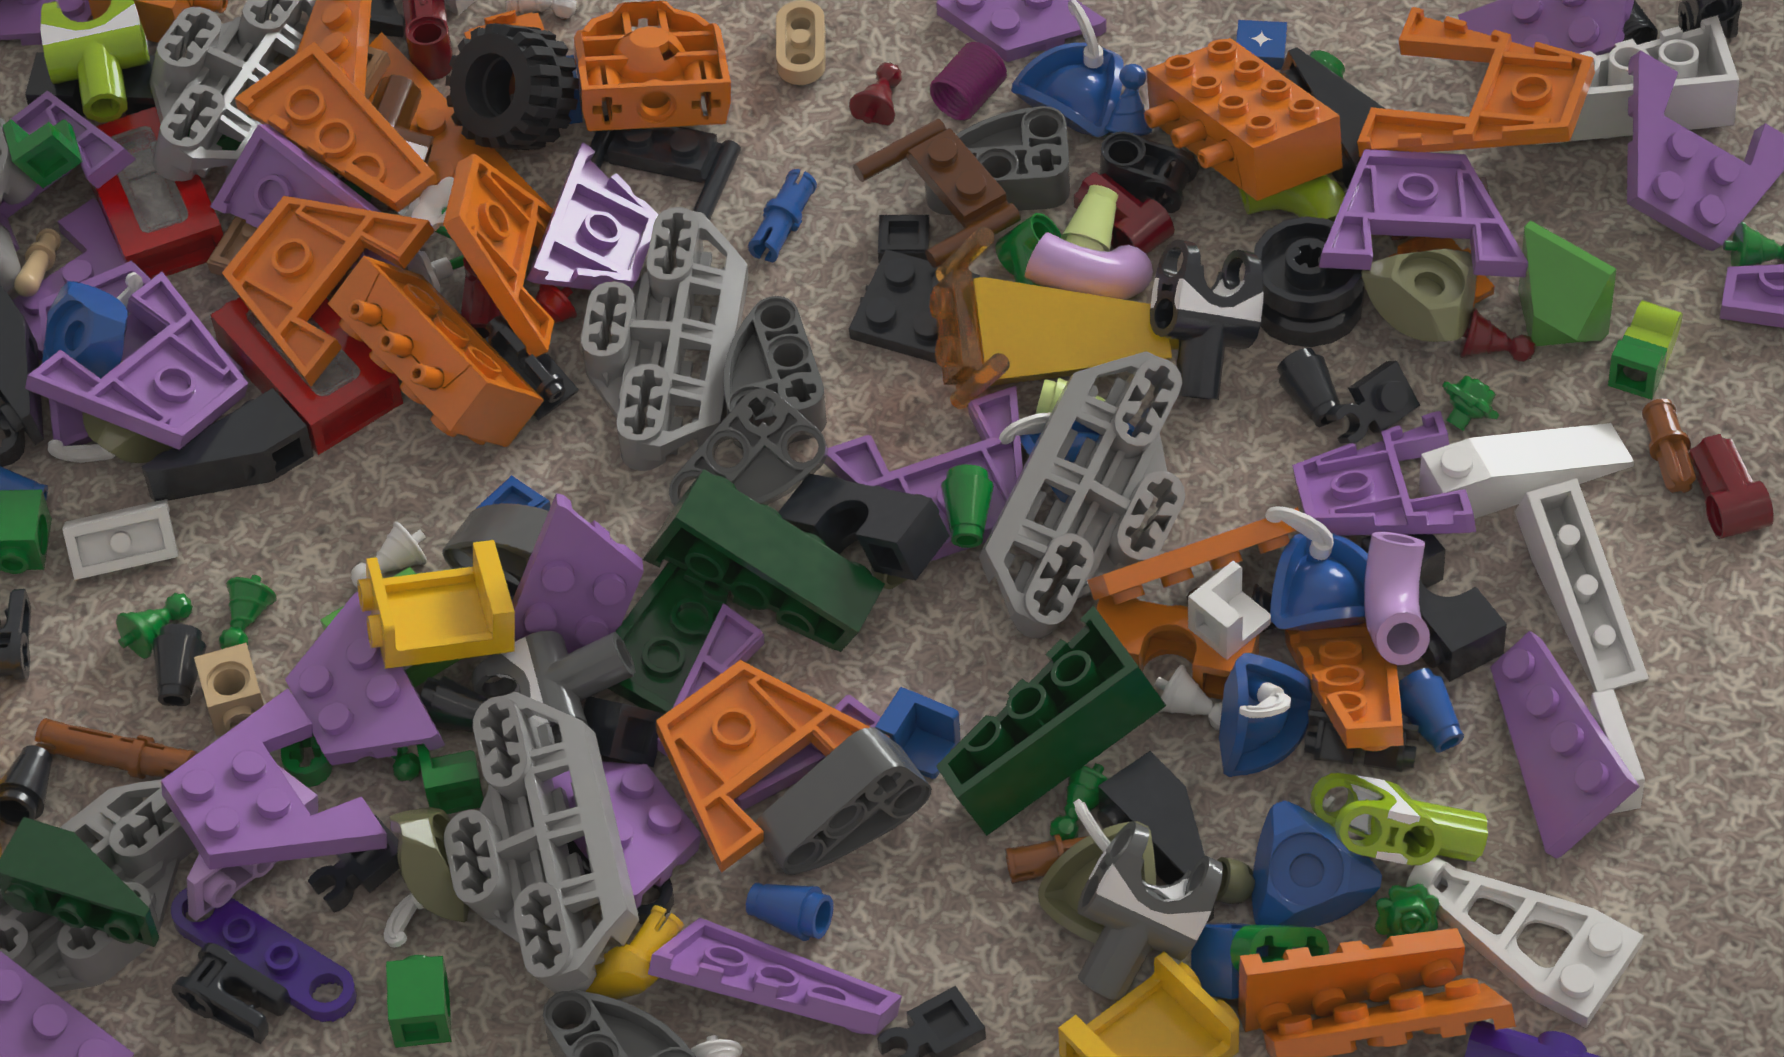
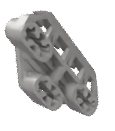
(217, 68)
(652, 334)
(1106, 487)
(525, 839)
(137, 853)

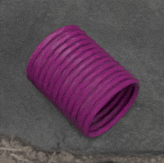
(968, 81)

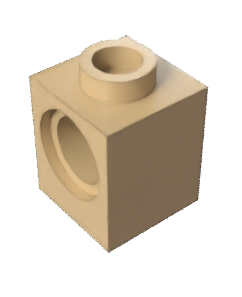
(225, 674)

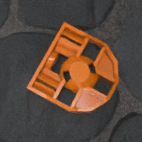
(653, 72)

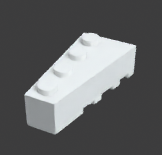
(1701, 94)

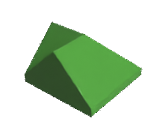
(1564, 290)

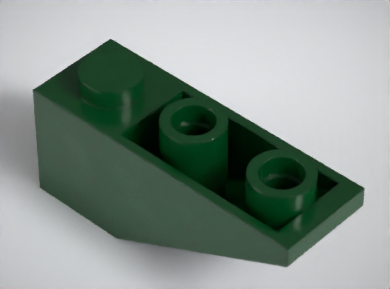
(64, 878)

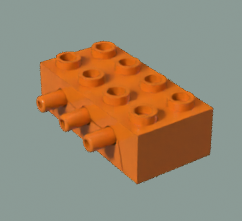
(1243, 119)
(434, 353)

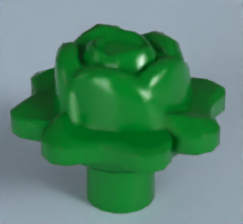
(1470, 401)
(1406, 911)

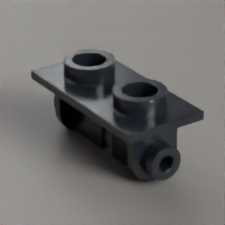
(538, 372)
(1328, 745)

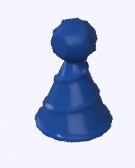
(1130, 111)

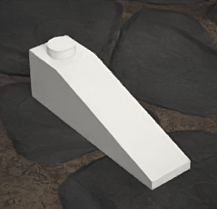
(1506, 466)
(1580, 584)

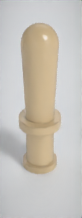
(39, 259)

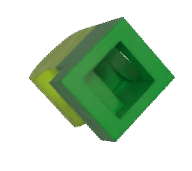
(1645, 348)

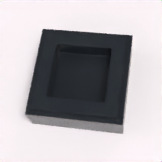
(904, 235)

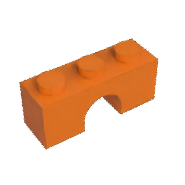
(1161, 629)

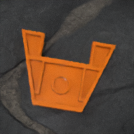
(495, 230)
(301, 258)
(736, 736)

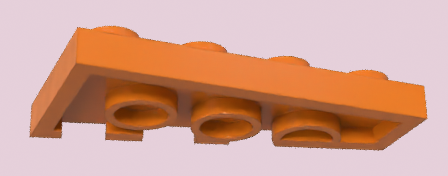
(343, 34)
(338, 126)
(1176, 564)
(1351, 684)
(1346, 976)
(1390, 1023)

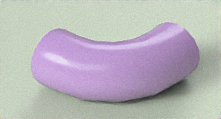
(1084, 270)
(1393, 597)

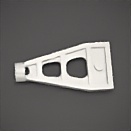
(1585, 970)

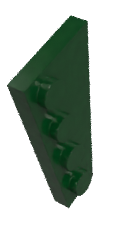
(666, 637)

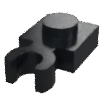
(1378, 402)
(356, 868)
(936, 1028)

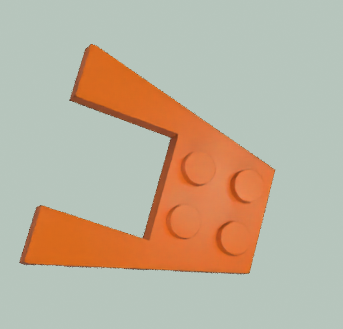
(1522, 99)

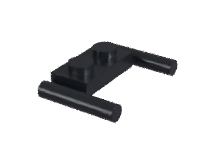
(672, 153)

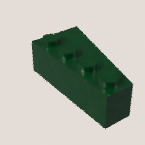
(765, 562)
(1051, 725)

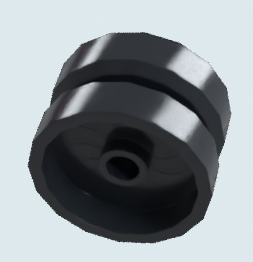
(1300, 299)

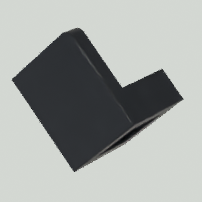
(623, 730)

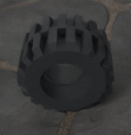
(482, 83)

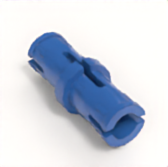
(782, 215)

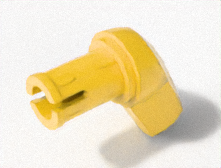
(627, 967)

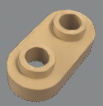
(800, 51)

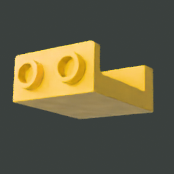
(439, 612)
(1157, 1019)

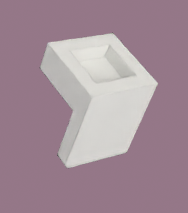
(1224, 613)

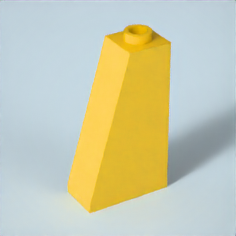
(1059, 330)

